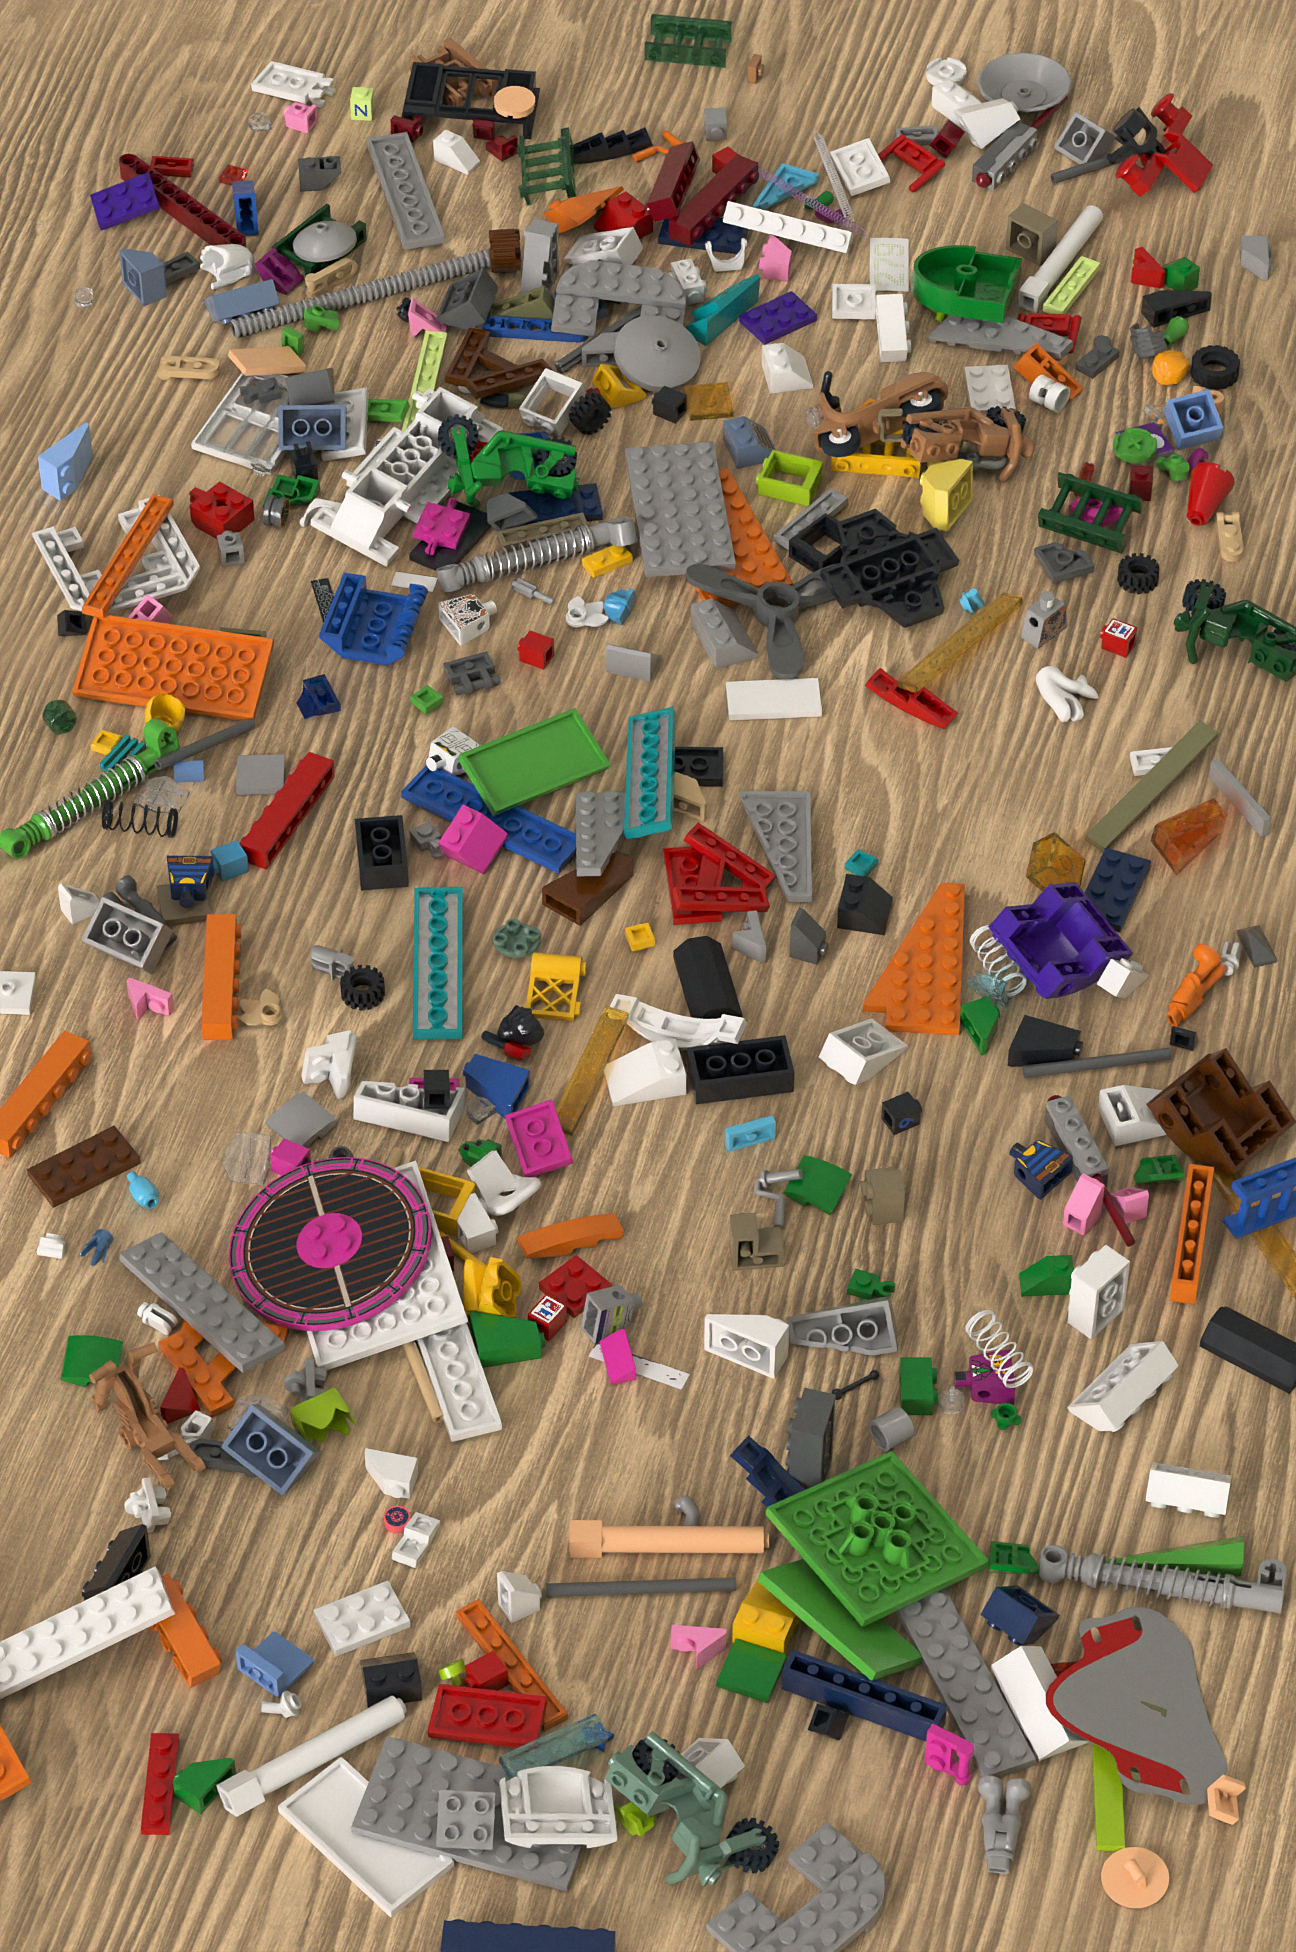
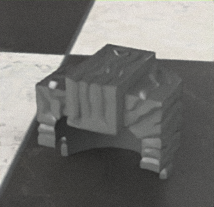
(1146, 342)

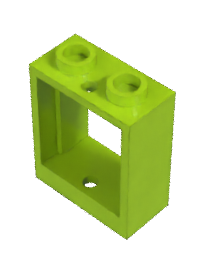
(794, 465)

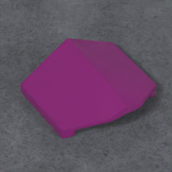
(280, 269)

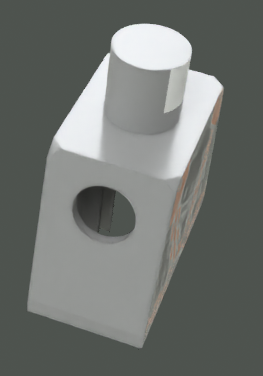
(1044, 620)

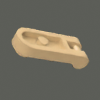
(330, 277)
(188, 367)
(1229, 536)

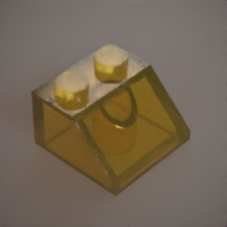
(1054, 862)

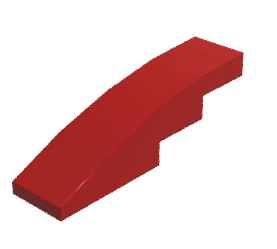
(921, 705)

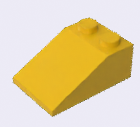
(764, 1621)

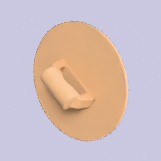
(1135, 1877)

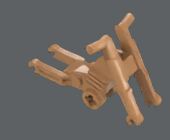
(139, 1414)

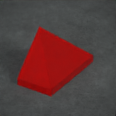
(180, 1399)

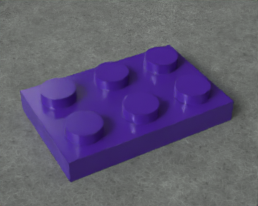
(125, 201)
(778, 317)

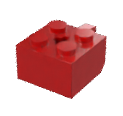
(220, 510)

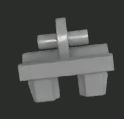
(304, 1381)

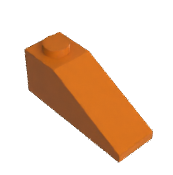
(1038, 362)

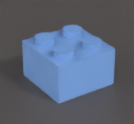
(1193, 419)

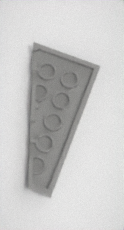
(598, 829)
(784, 832)

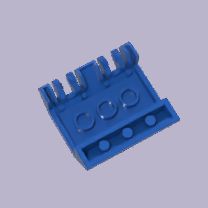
(371, 623)

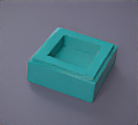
(861, 863)

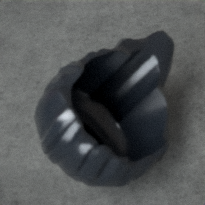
(521, 1027)

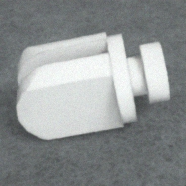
(1230, 957)
(157, 1317)

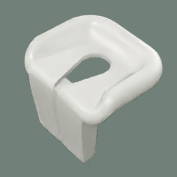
(495, 1178)

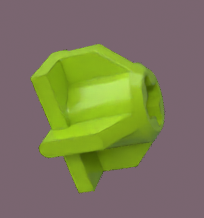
(634, 1818)

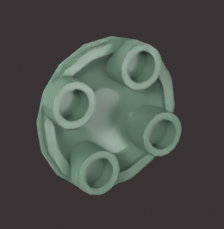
(516, 939)

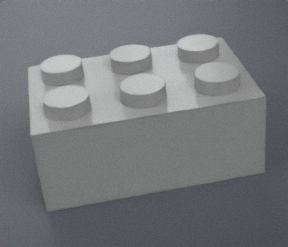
(127, 935)

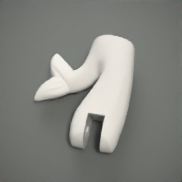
(1056, 688)

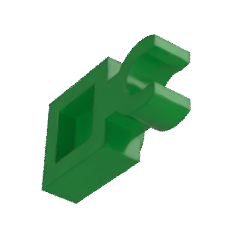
(867, 1285)

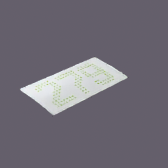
(889, 264)

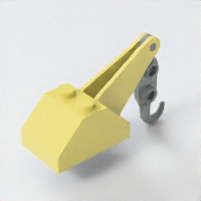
(950, 487)

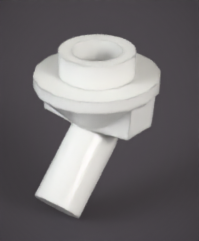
(288, 1705)

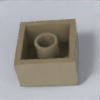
(1031, 234)

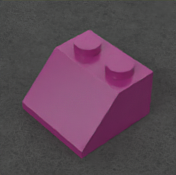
(472, 839)

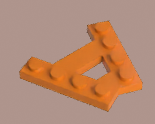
(204, 1378)

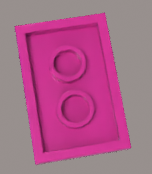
(539, 1139)

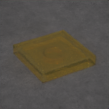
(708, 401)

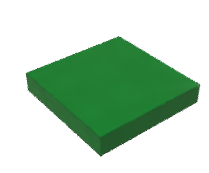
(751, 1670)

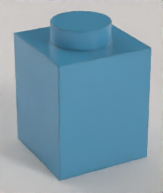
(229, 861)

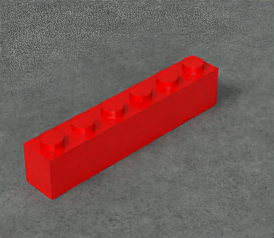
(287, 809)

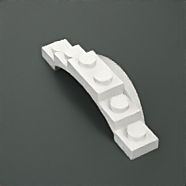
(688, 1031)

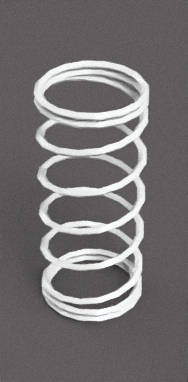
(1008, 977)
(974, 1319)

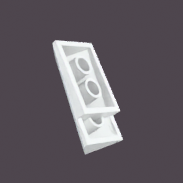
(1024, 1682)

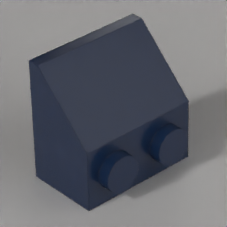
(1018, 1614)

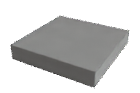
(260, 774)

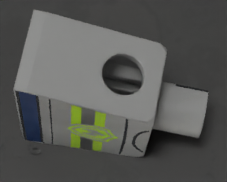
(608, 1311)

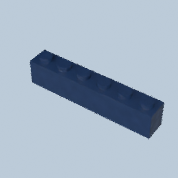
(861, 1696)
(515, 1937)

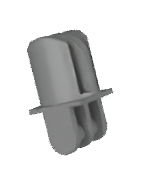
(331, 961)

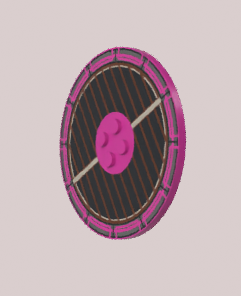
(330, 1244)

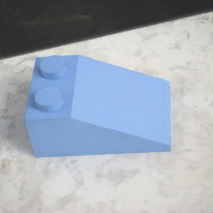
(66, 463)

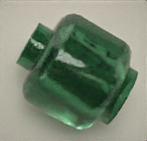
(59, 716)

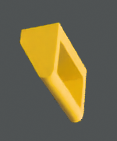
(613, 390)

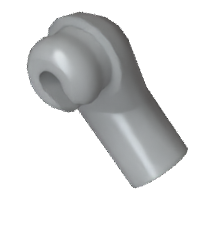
(687, 1505)

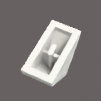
(77, 903)

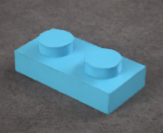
(750, 1133)

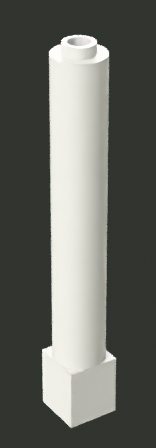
(1036, 289)
(249, 1788)

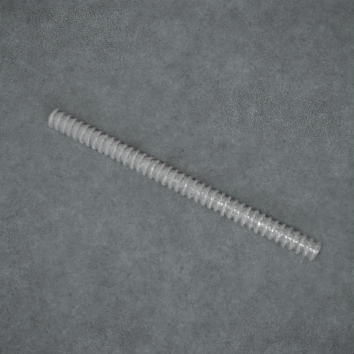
(362, 292)

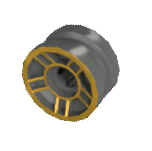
(276, 511)

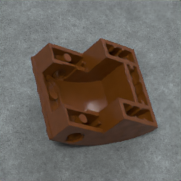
(1219, 1115)

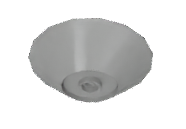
(1025, 79)

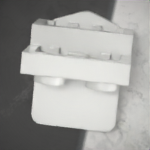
(331, 1062)

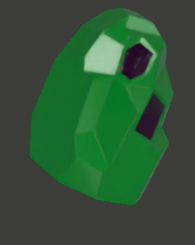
(475, 1150)

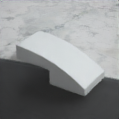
(416, 1540)

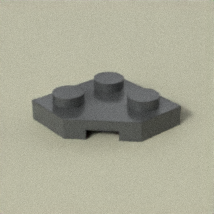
(1062, 563)

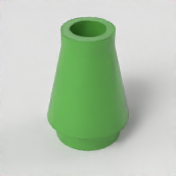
(1175, 330)

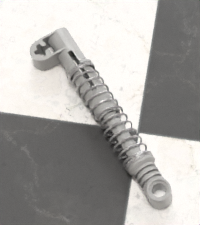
(584, 538)
(1225, 1591)

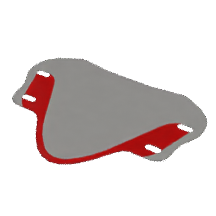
(1104, 1696)

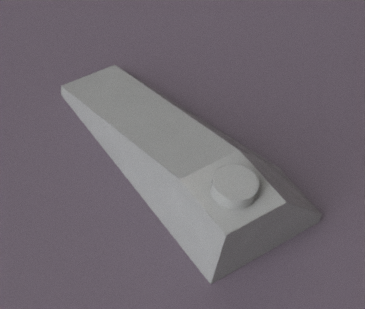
(852, 1327)

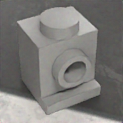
(228, 543)

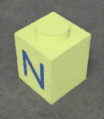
(362, 103)

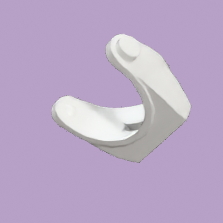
(726, 265)
(315, 506)

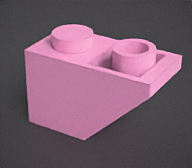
(776, 260)
(1084, 1205)

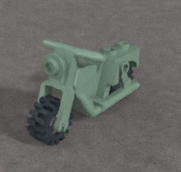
(650, 1782)

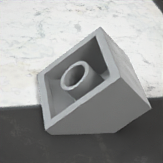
(1084, 140)

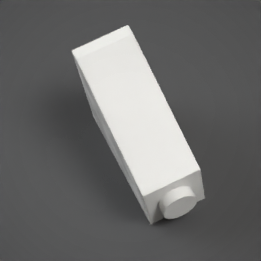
(987, 120)

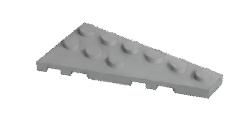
(998, 336)

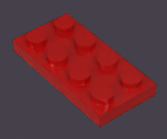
(682, 869)
(486, 1716)

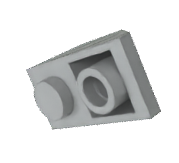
(1256, 255)

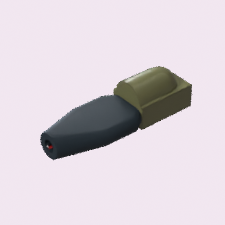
(512, 401)

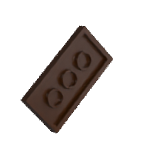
(83, 1166)

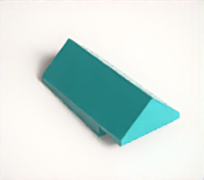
(723, 310)

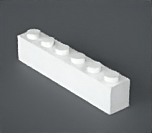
(787, 227)

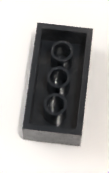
(740, 1069)

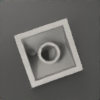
(631, 662)

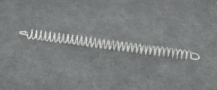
(835, 190)

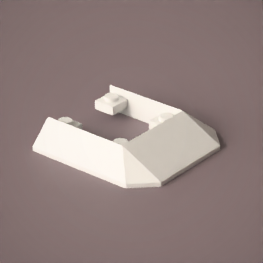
(167, 573)

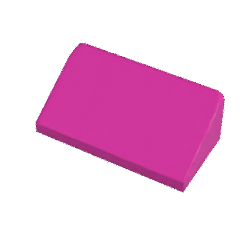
(618, 1357)

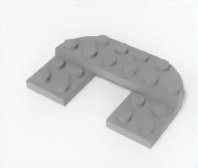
(593, 280)
(846, 1906)

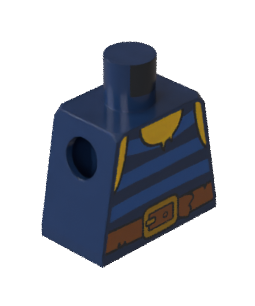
(190, 878)
(1040, 1166)

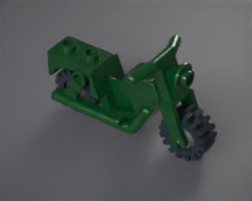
(1240, 619)

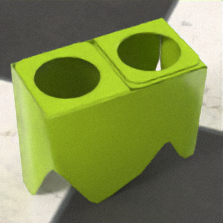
(321, 1414)

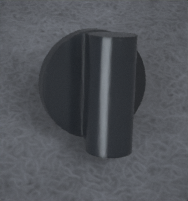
(403, 309)

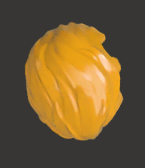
(1170, 367)

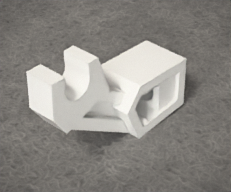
(198, 1423)

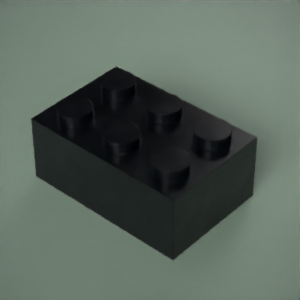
(381, 852)

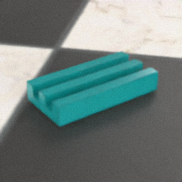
(120, 751)

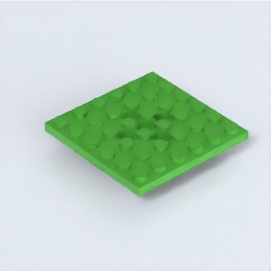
(877, 1538)

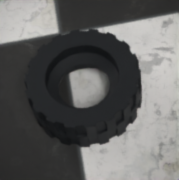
(1215, 379)

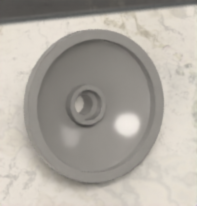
(324, 241)

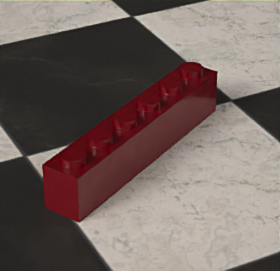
(673, 181)
(712, 200)

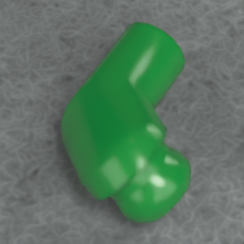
(825, 198)

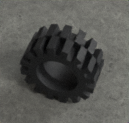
(590, 413)
(1138, 582)
(366, 997)

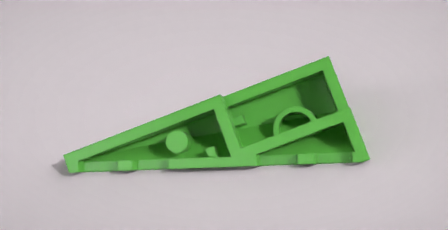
(1216, 1556)

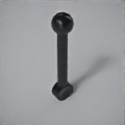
(874, 1375)

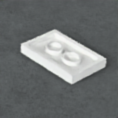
(860, 167)
(989, 387)
(361, 1618)

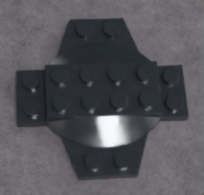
(889, 568)

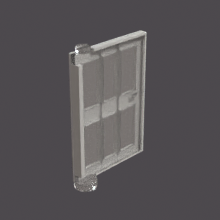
(245, 431)

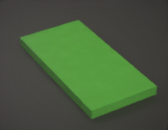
(534, 761)
(872, 1649)

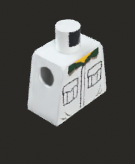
(447, 748)

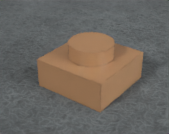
(755, 68)

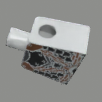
(466, 617)

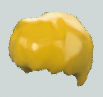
(167, 709)

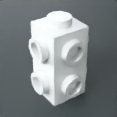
(689, 279)

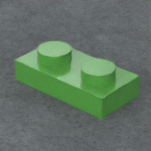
(387, 410)

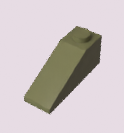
(531, 304)

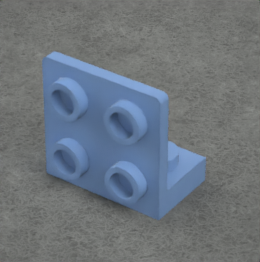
(273, 1663)

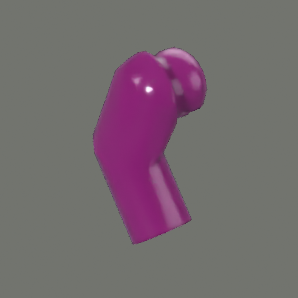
(822, 217)
(1196, 457)

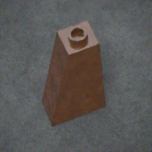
(582, 896)

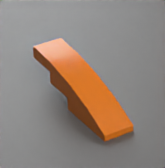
(570, 1234)

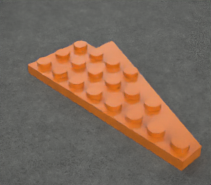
(924, 976)

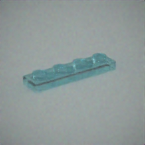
(556, 1746)

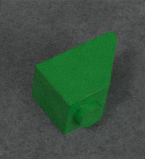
(1181, 274)
(980, 1022)
(1047, 1276)
(198, 1782)

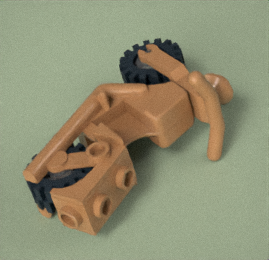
(992, 434)

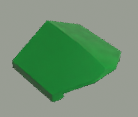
(1159, 1170)
(1011, 1559)

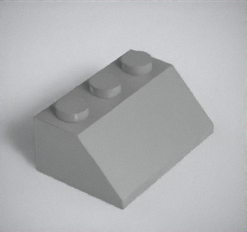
(721, 633)

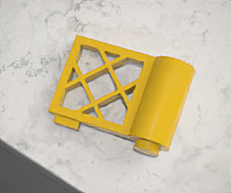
(560, 970)

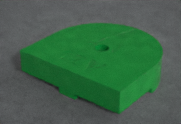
(966, 282)

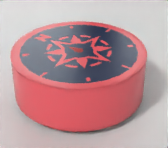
(396, 1518)

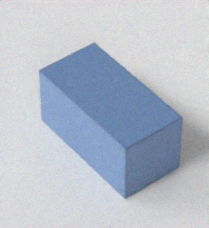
(189, 771)

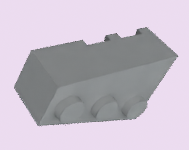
(540, 255)

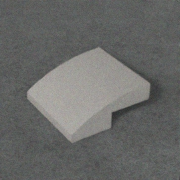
(301, 1120)

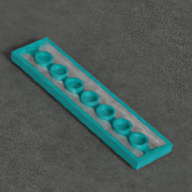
(650, 773)
(438, 963)

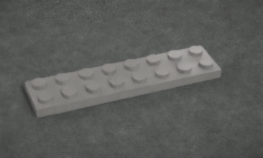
(405, 191)
(202, 1302)
(966, 1685)

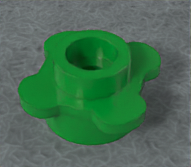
(1005, 1410)

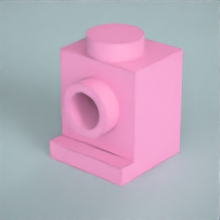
(301, 116)

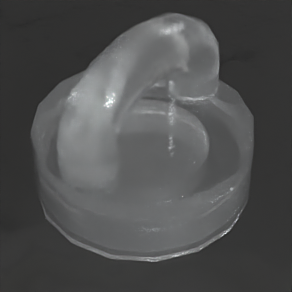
(951, 1400)

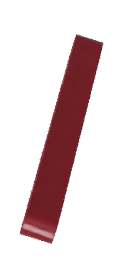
(182, 205)

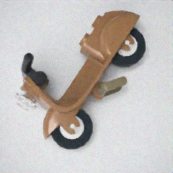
(846, 432)

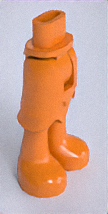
(1195, 984)

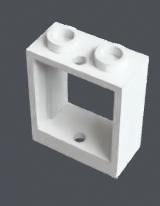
(556, 382)

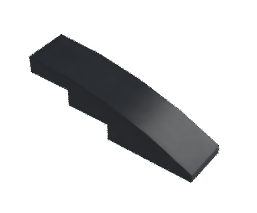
(611, 147)

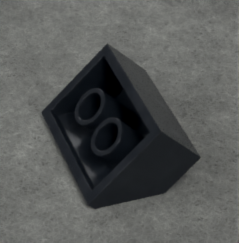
(123, 1560)

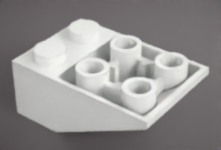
(1127, 1115)

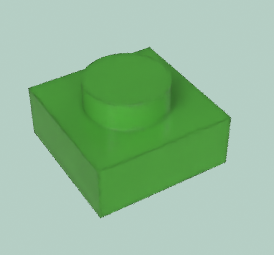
(293, 339)
(426, 699)

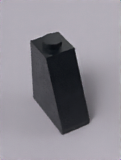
(1043, 1042)

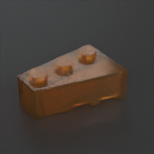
(1188, 833)

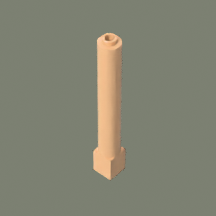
(592, 1539)

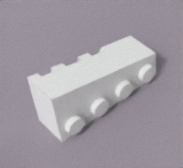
(404, 1109)

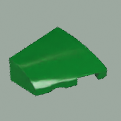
(297, 490)

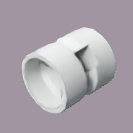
(1048, 393)

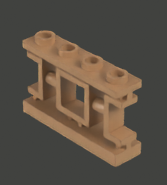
(456, 88)

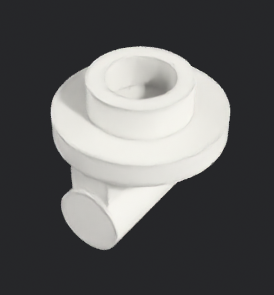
(51, 1246)

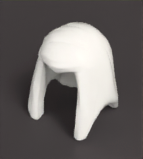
(227, 263)

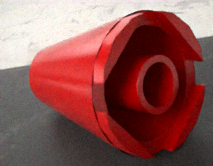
(1207, 491)

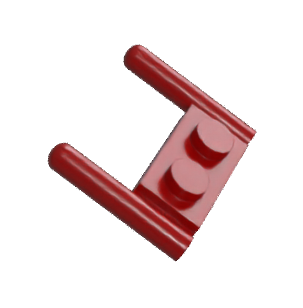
(914, 156)
(1055, 323)

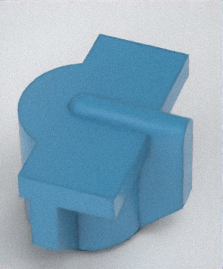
(619, 605)

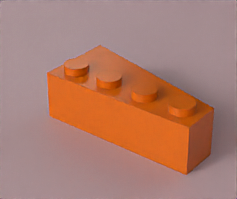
(187, 1639)

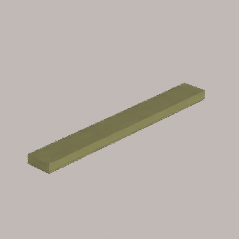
(1151, 786)

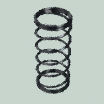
(108, 807)

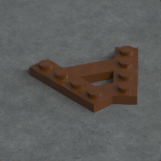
(506, 374)

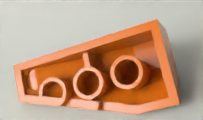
(578, 209)

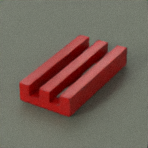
(173, 166)

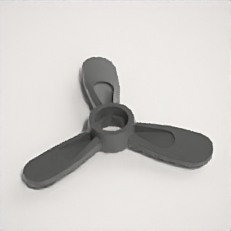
(783, 642)

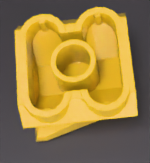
(490, 1288)

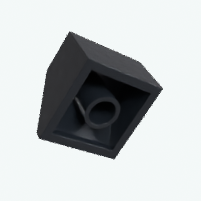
(863, 906)
(391, 1676)

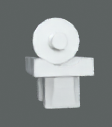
(144, 1505)

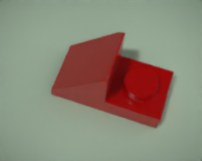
(1146, 270)

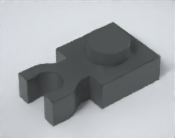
(263, 390)

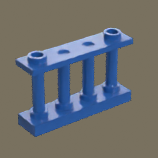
(1262, 1187)

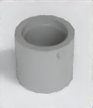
(891, 1429)

